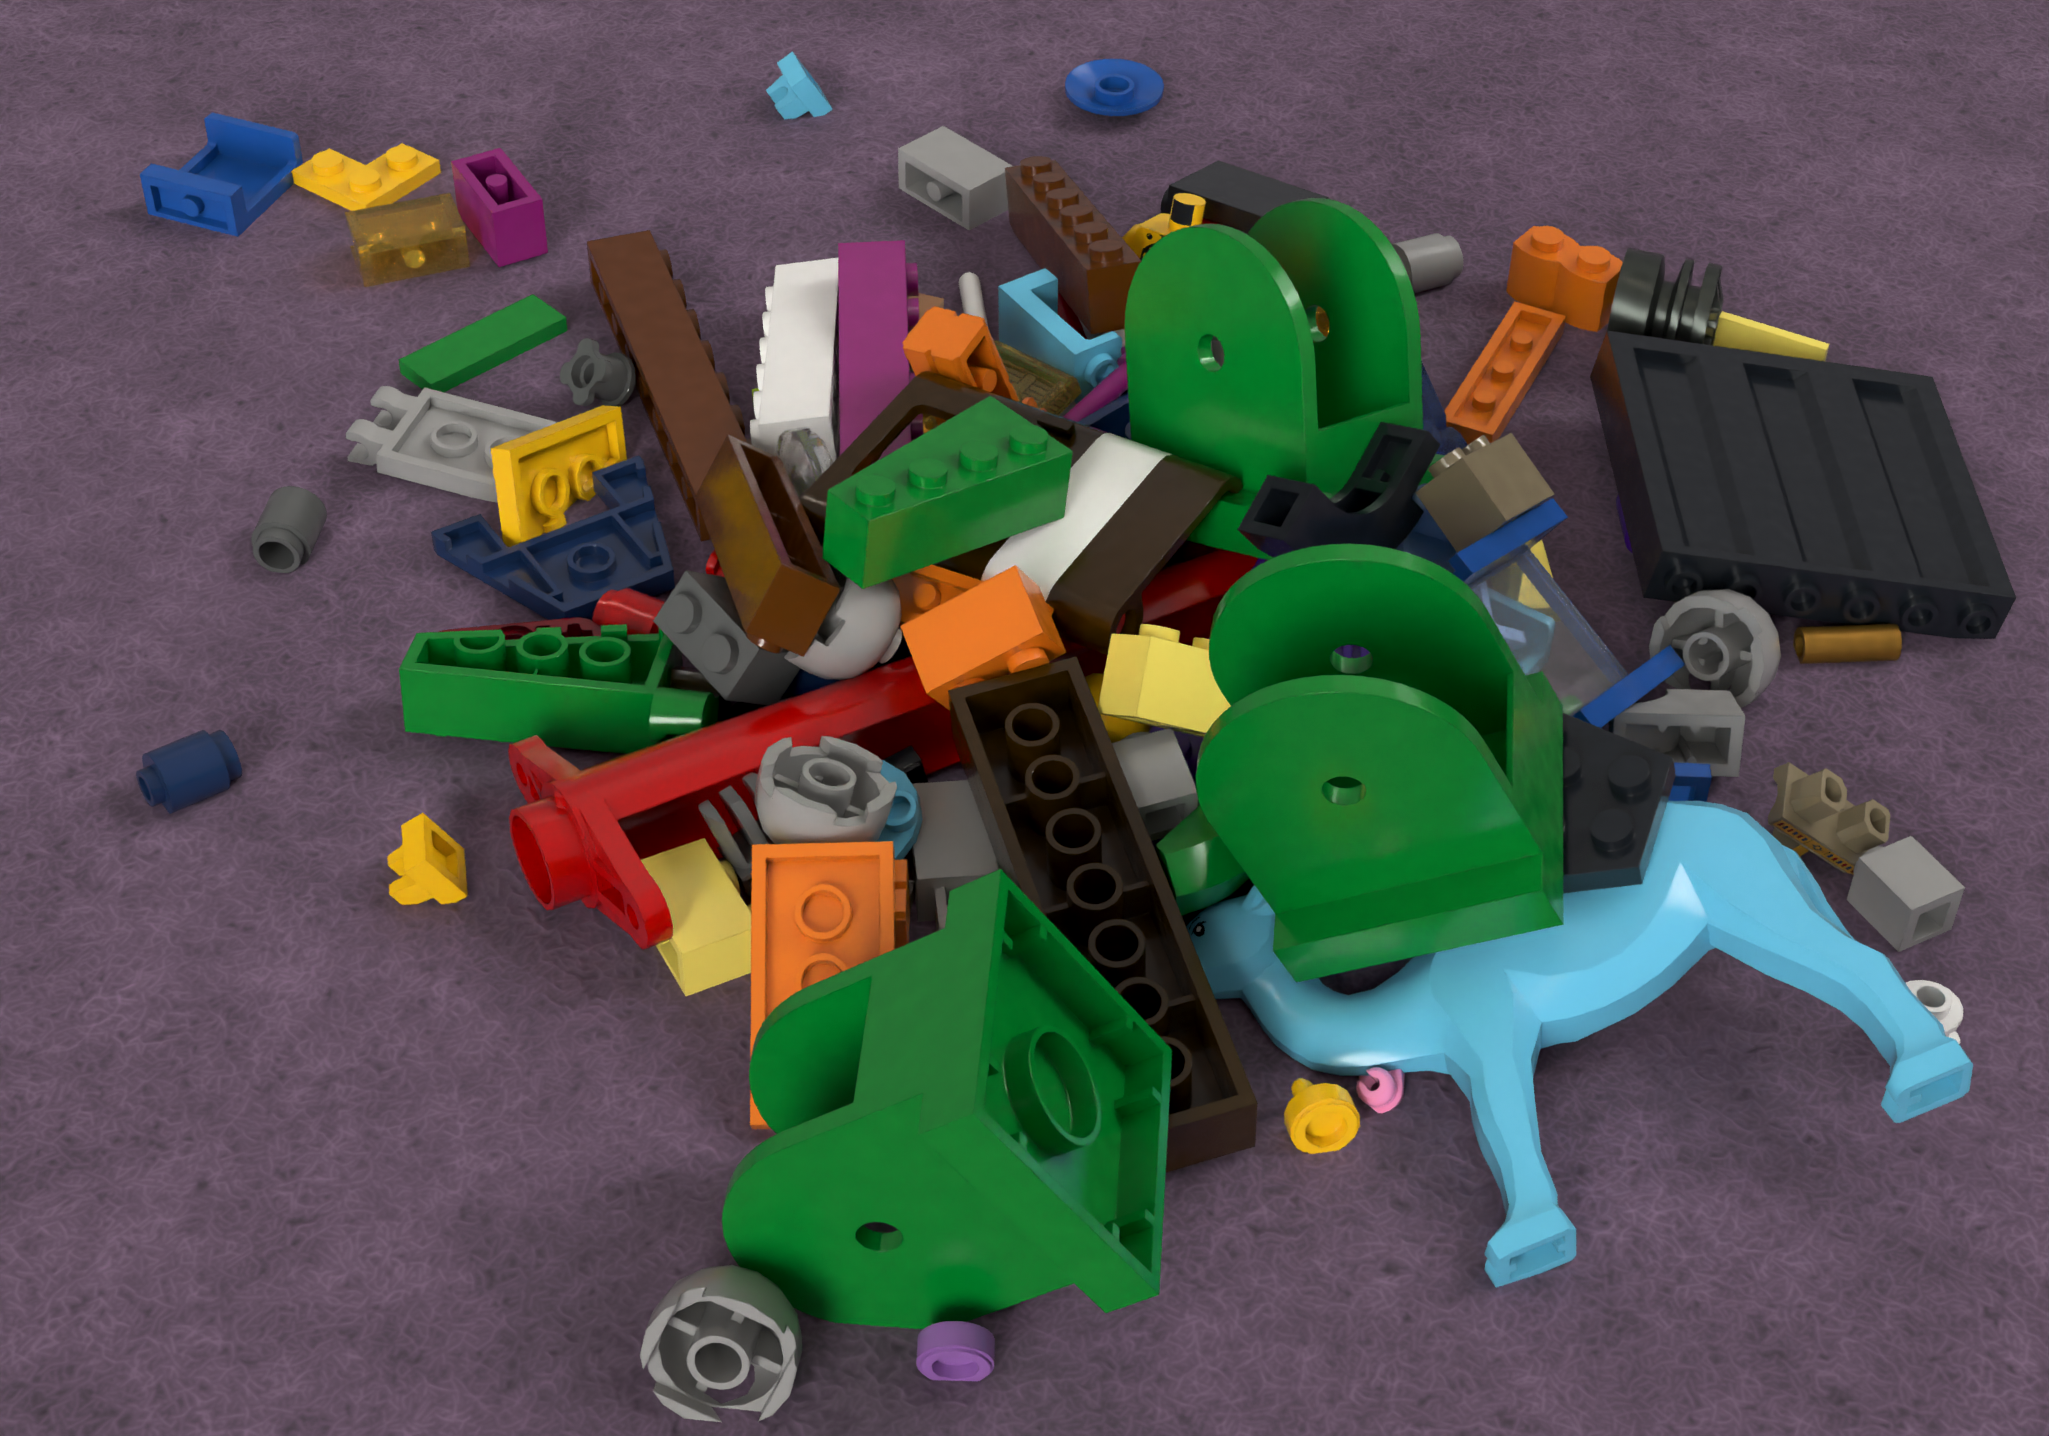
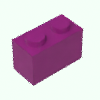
(500, 207)

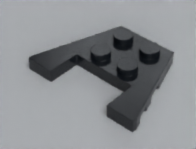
(1610, 806)

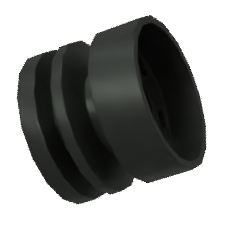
(1663, 308)

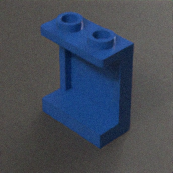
(227, 180)

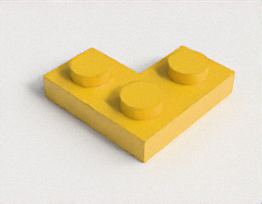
(369, 185)

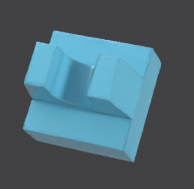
(797, 91)

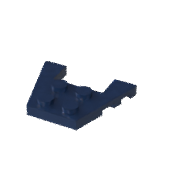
(576, 564)

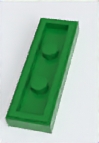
(483, 345)

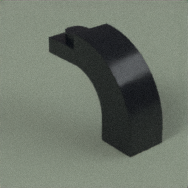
(1368, 510)

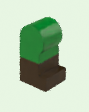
(685, 705)

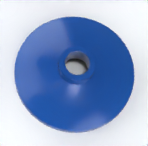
(1114, 87)

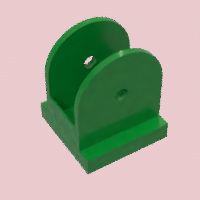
(1285, 391)
(1385, 791)
(974, 1103)

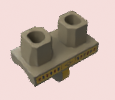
(1817, 818)

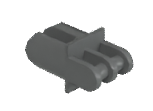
(737, 848)

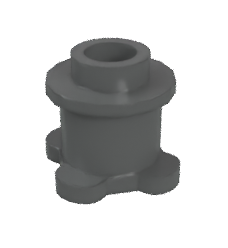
(598, 375)

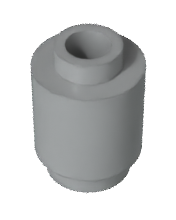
(1430, 260)

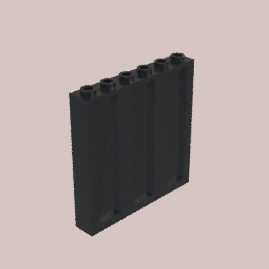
(1797, 487)

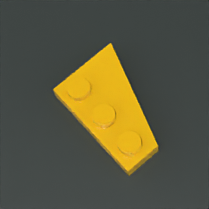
(553, 468)

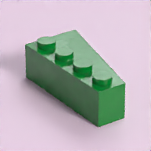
(546, 685)

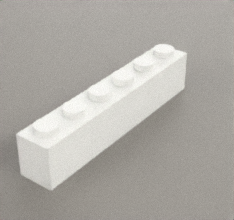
(799, 356)

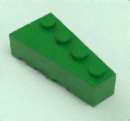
(946, 495)

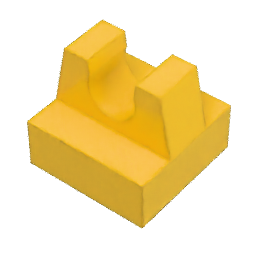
(429, 865)

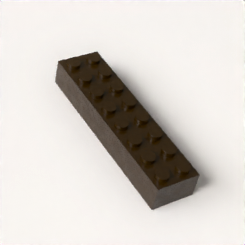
(1085, 859)

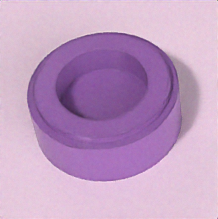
(955, 1351)

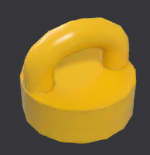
(1320, 1117)

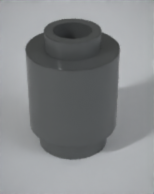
(288, 529)

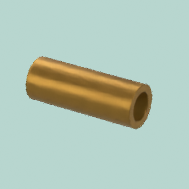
(1847, 643)

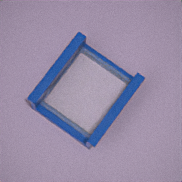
(1546, 626)

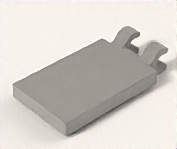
(438, 439)

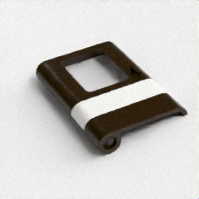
(1120, 521)

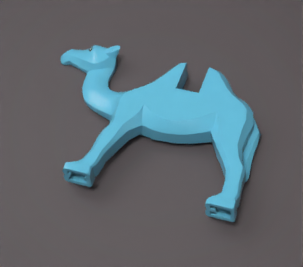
(1500, 1001)

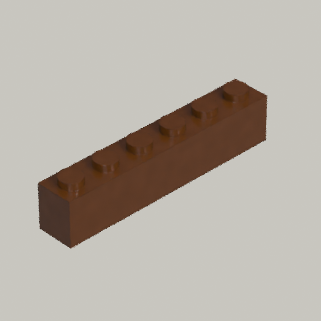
(1071, 242)
(766, 548)

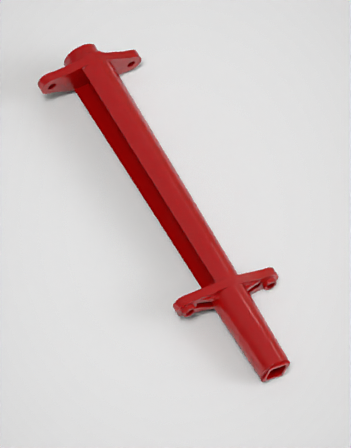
(595, 824)

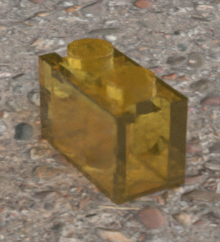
(407, 239)

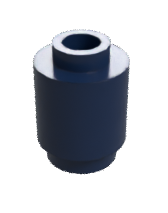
(188, 770)

